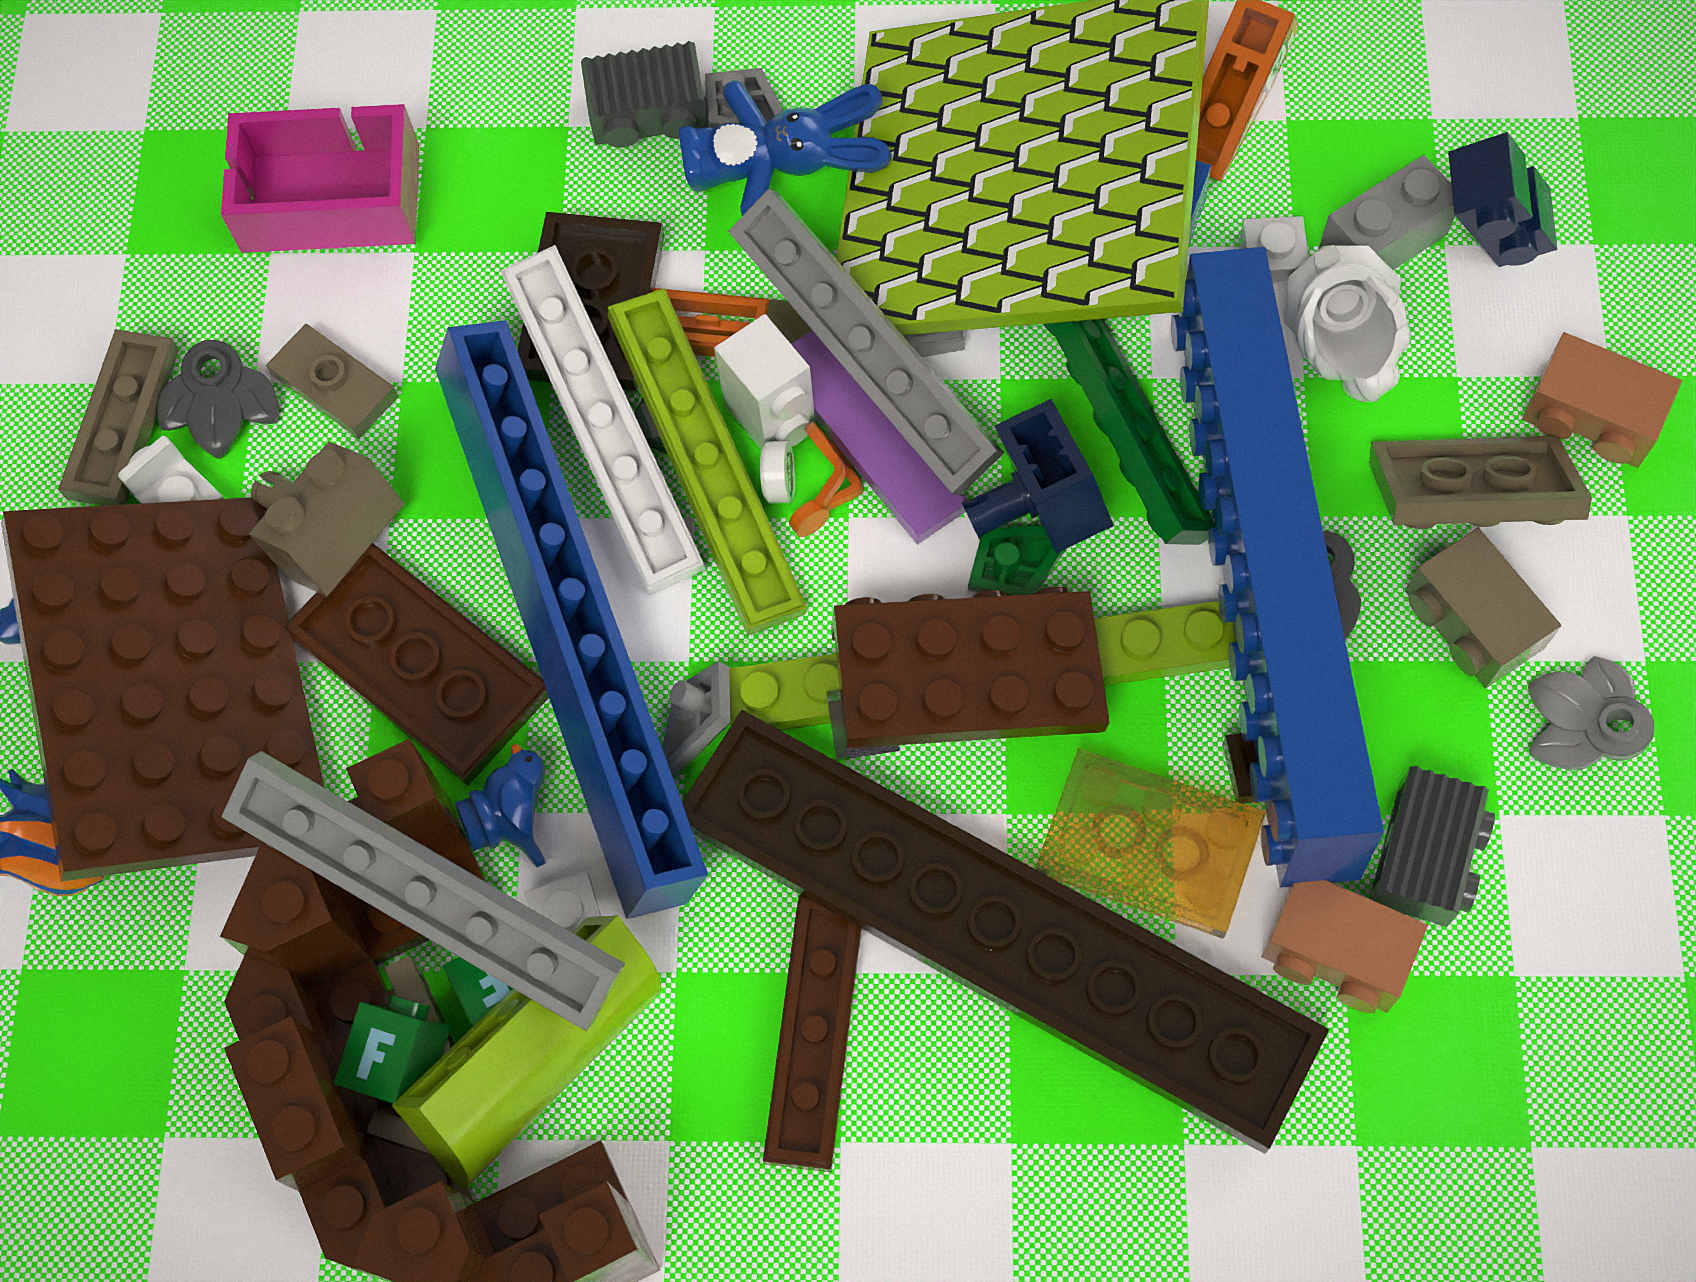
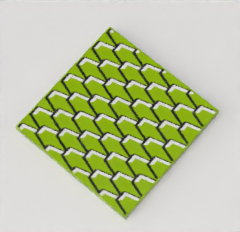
(1030, 166)

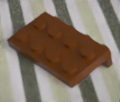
(968, 668)

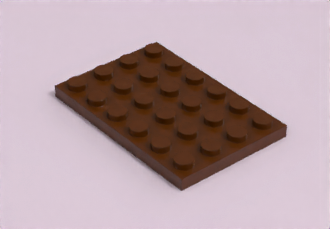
(153, 676)

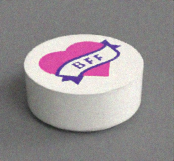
(777, 472)

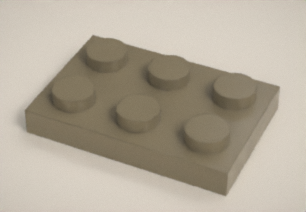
(1478, 481)

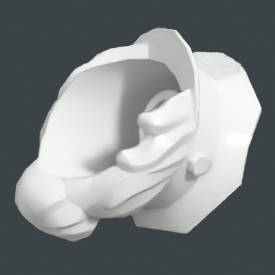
(1349, 319)

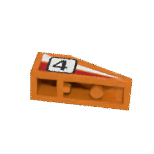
(1240, 79)

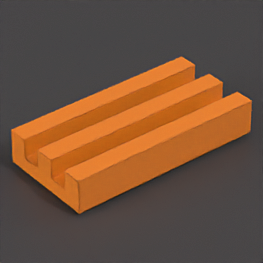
(708, 331)

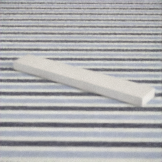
(603, 420)

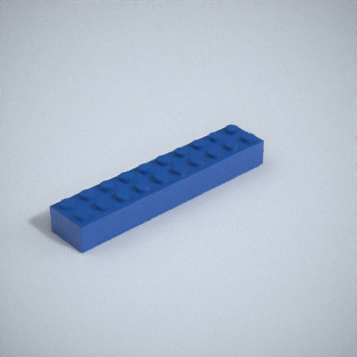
(1276, 575)

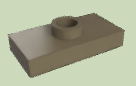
(332, 380)

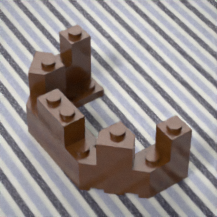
(370, 1201)

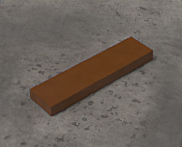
(812, 1040)

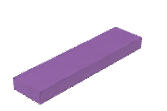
(876, 446)

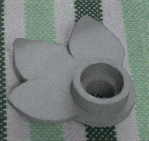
(1580, 714)

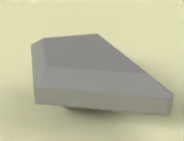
(755, 83)
(696, 715)

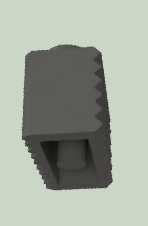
(643, 94)
(1432, 847)

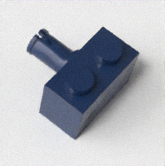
(1046, 482)

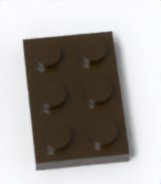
(608, 265)

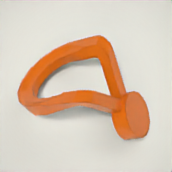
(815, 513)

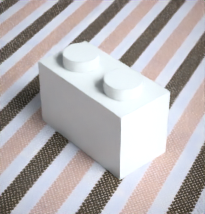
(765, 383)

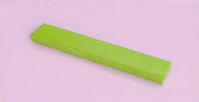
(706, 462)

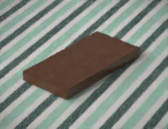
(419, 663)

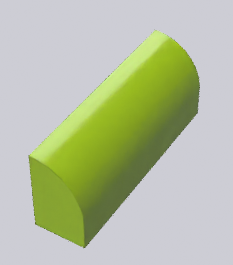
(520, 1062)

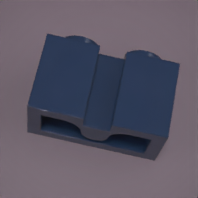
(1502, 200)

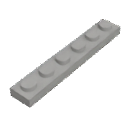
(866, 343)
(422, 890)

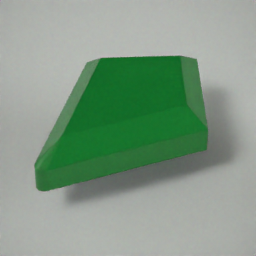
(1013, 560)

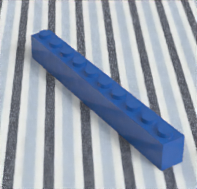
(569, 622)

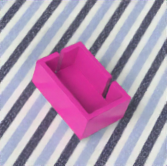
(315, 185)

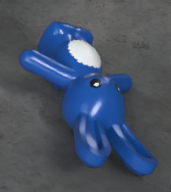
(792, 141)

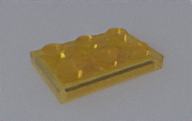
(1150, 842)

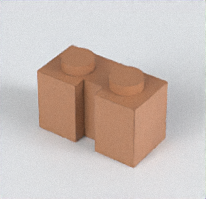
(1602, 399)
(1345, 943)

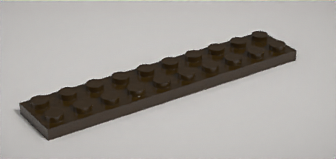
(1005, 931)

